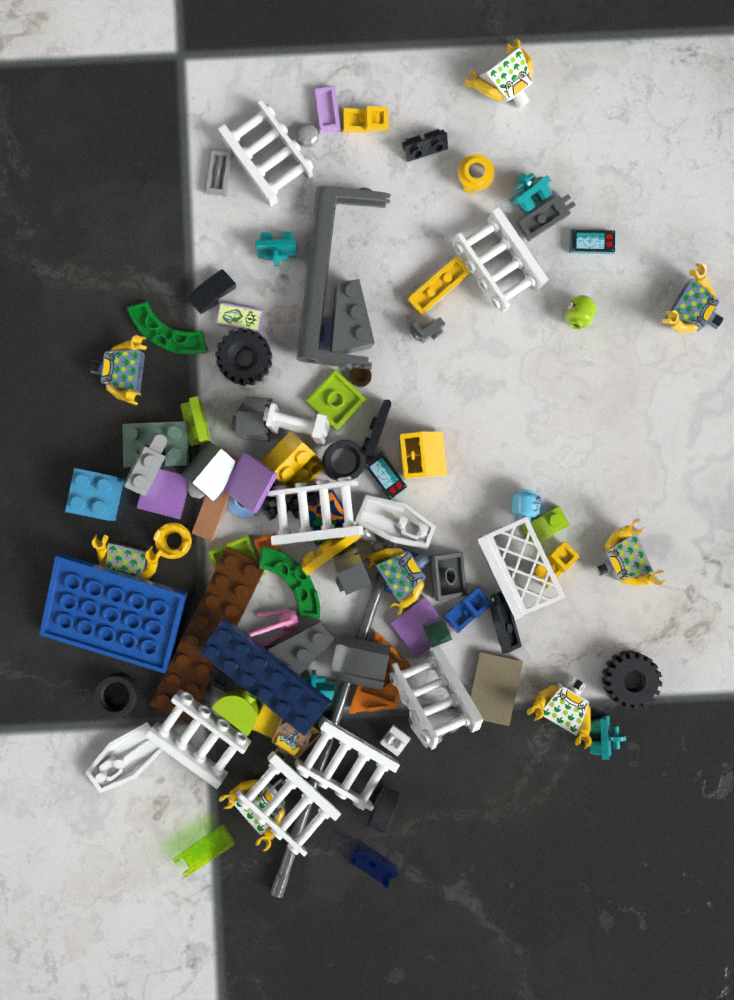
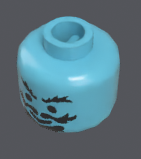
(526, 504)

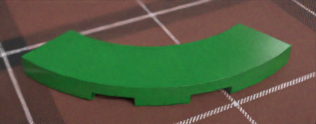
(164, 337)
(298, 581)

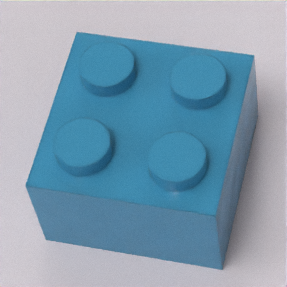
(94, 495)

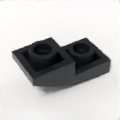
(211, 290)

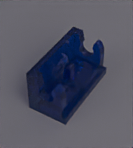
(373, 864)

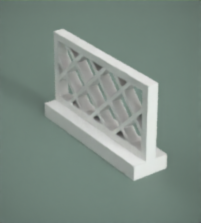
(504, 577)

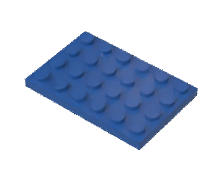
(112, 613)

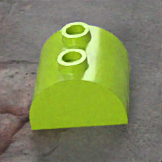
(239, 709)

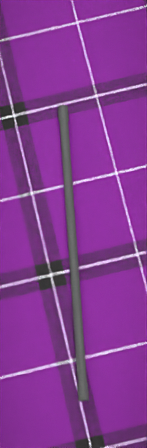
(283, 874)

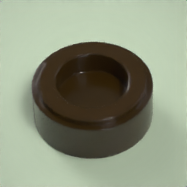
(360, 377)

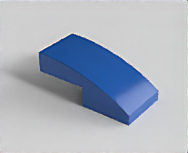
(467, 609)

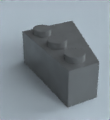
(350, 323)
(249, 419)
(351, 570)
(303, 647)

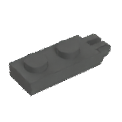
(545, 217)

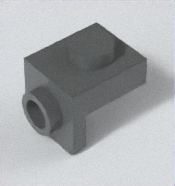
(433, 330)

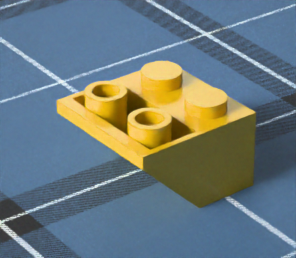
(422, 455)
(293, 461)

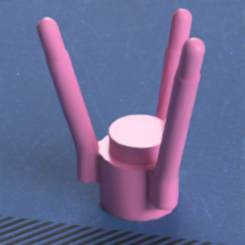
(288, 621)

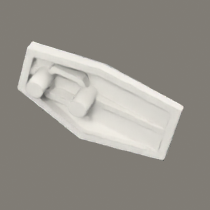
(395, 522)
(123, 759)

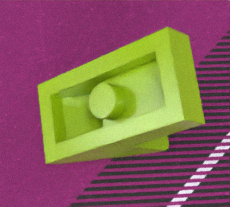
(547, 524)

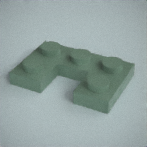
(141, 434)

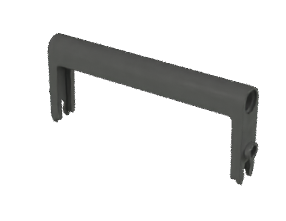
(317, 273)

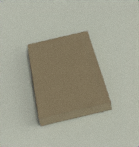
(495, 687)

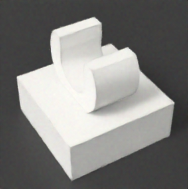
(395, 740)

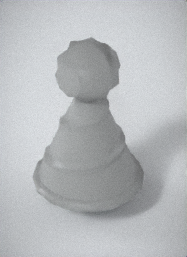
(369, 537)

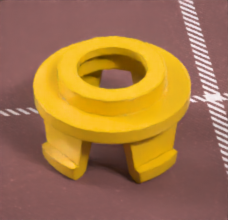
(475, 184)
(161, 544)

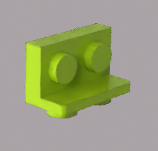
(198, 426)

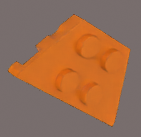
(374, 699)

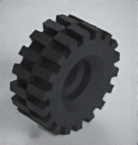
(232, 345)
(626, 663)

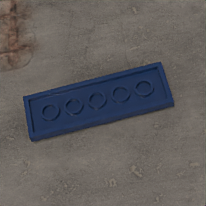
(265, 676)

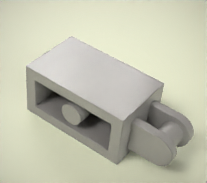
(146, 465)

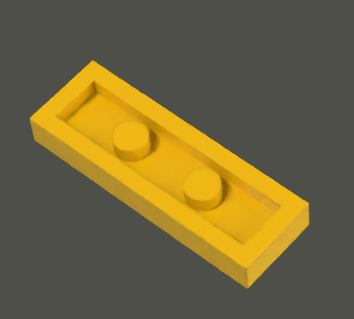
(439, 286)
(327, 550)

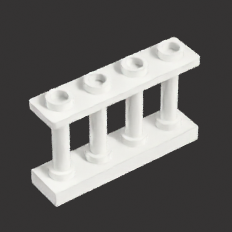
(257, 172)
(514, 245)
(317, 428)
(306, 532)
(447, 679)
(347, 741)
(188, 755)
(309, 796)

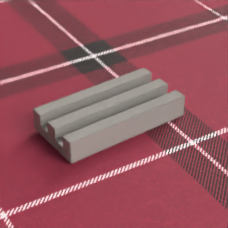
(216, 190)

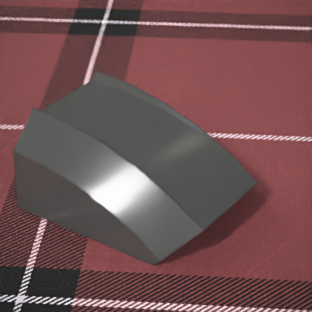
(361, 661)

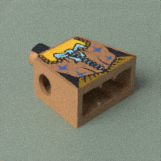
(291, 741)

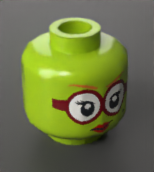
(580, 312)

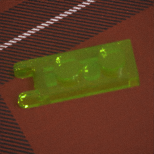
(205, 849)

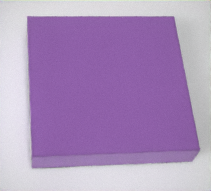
(250, 482)
(165, 495)
(410, 627)

